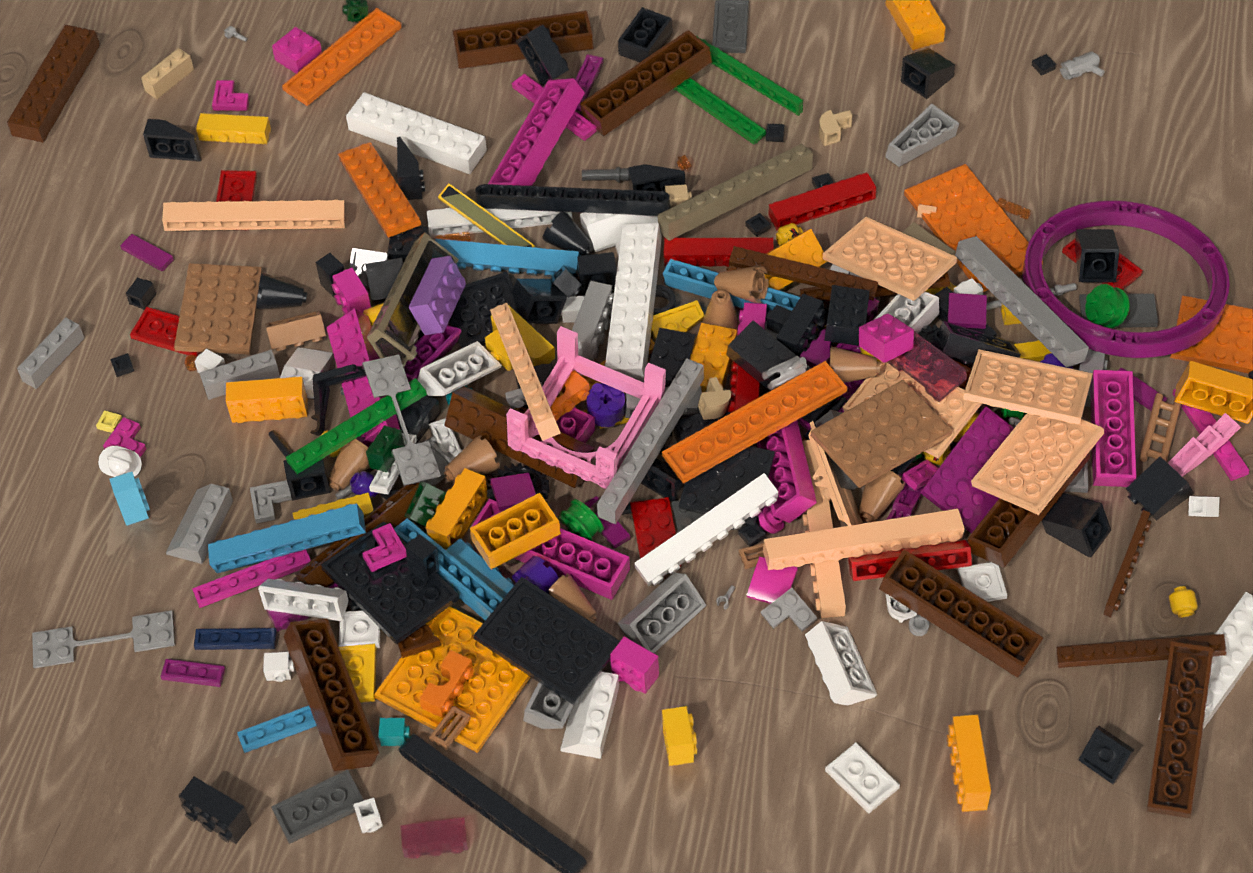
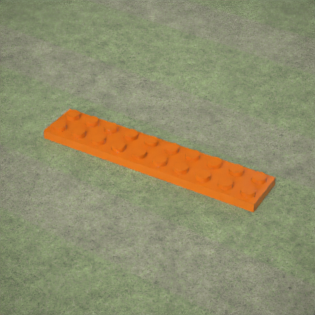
(754, 422)

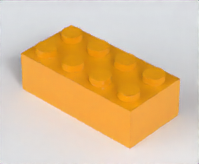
(917, 22)
(802, 249)
(711, 352)
(1216, 391)
(266, 399)
(458, 509)
(515, 531)
(969, 763)

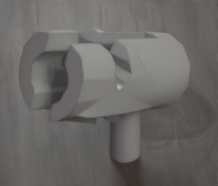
(1084, 63)
(787, 371)

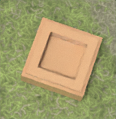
(925, 209)

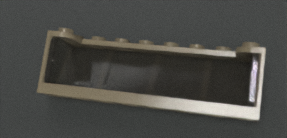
(395, 325)

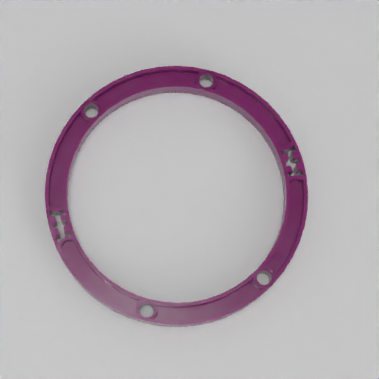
(1147, 218)

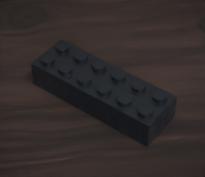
(759, 351)

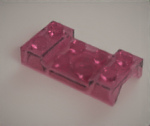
(930, 368)

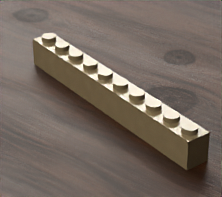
(735, 192)

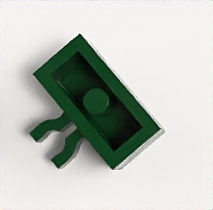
(380, 451)
(424, 503)

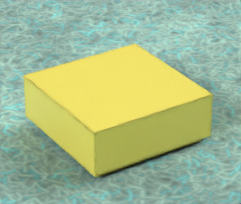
(109, 421)

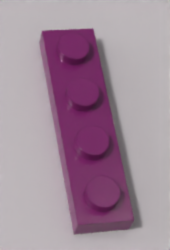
(588, 75)

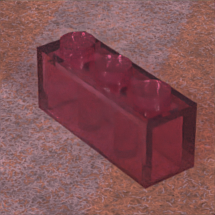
(434, 838)

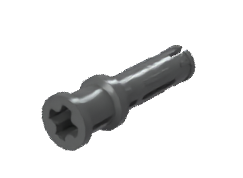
(618, 174)

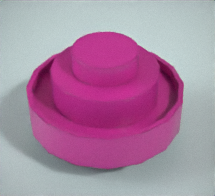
(769, 522)

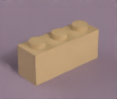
(167, 73)

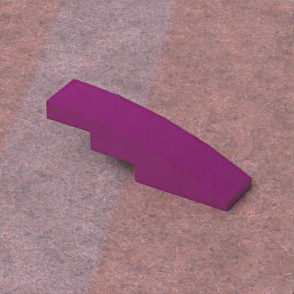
(905, 503)

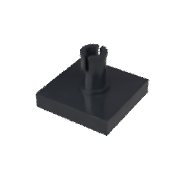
(1106, 754)

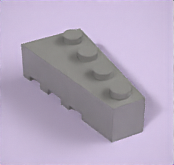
(923, 134)

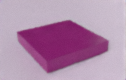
(967, 310)
(512, 490)

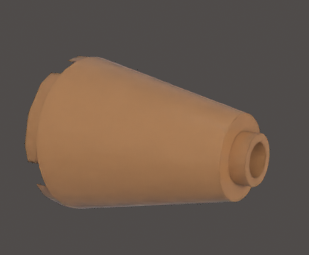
(744, 283)
(721, 311)
(852, 365)
(476, 456)
(349, 461)
(879, 495)
(570, 594)

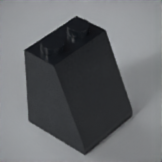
(926, 72)
(1096, 255)
(538, 300)
(1159, 489)
(1077, 523)

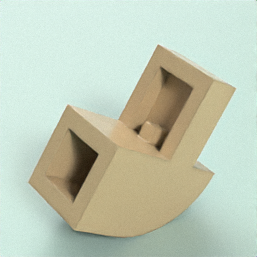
(831, 126)
(714, 401)

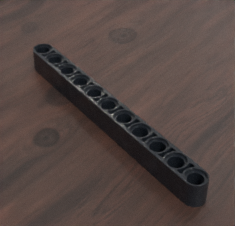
(572, 199)
(492, 806)

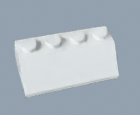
(606, 229)
(457, 370)
(304, 599)
(840, 663)
(591, 717)

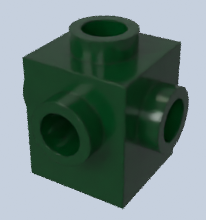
(355, 10)

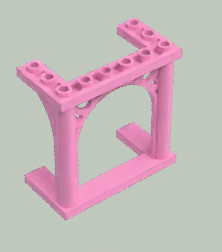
(522, 426)

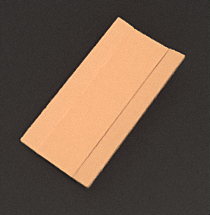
(842, 498)

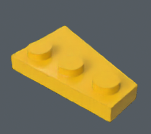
(678, 319)
(361, 666)

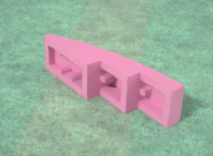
(1204, 445)

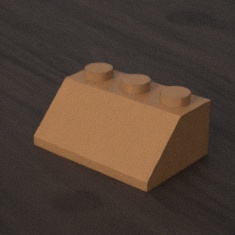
(295, 330)

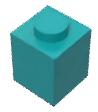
(393, 731)

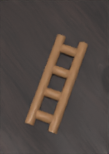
(1169, 424)

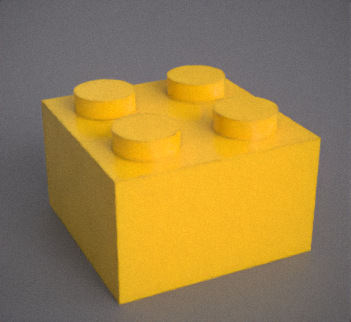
(679, 735)

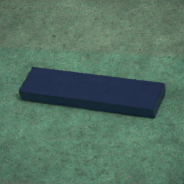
(235, 638)

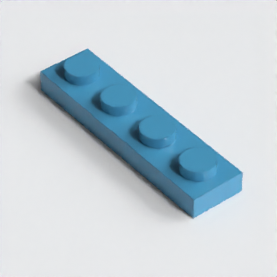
(276, 729)

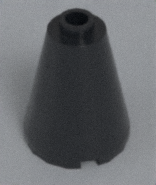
(567, 235)
(279, 293)

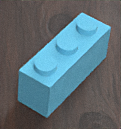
(130, 498)

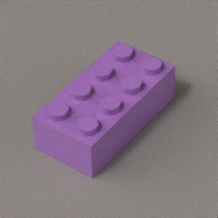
(437, 295)

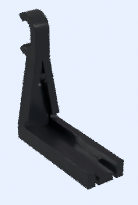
(321, 390)

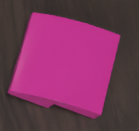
(770, 584)

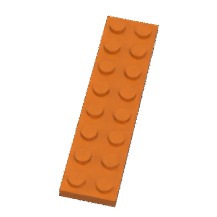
(341, 57)
(379, 189)

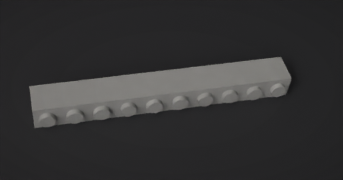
(1022, 302)
(650, 441)

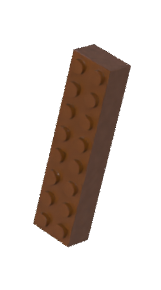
(497, 41)
(646, 82)
(53, 83)
(479, 415)
(1009, 526)
(960, 613)
(331, 695)
(1180, 730)

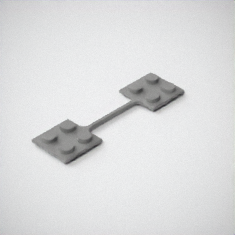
(413, 461)
(58, 645)

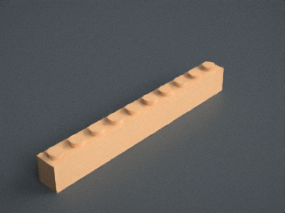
(253, 215)
(525, 372)
(863, 539)
(827, 574)

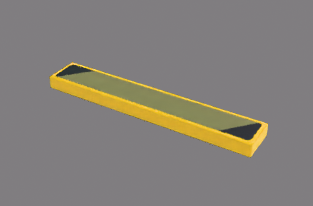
(482, 218)

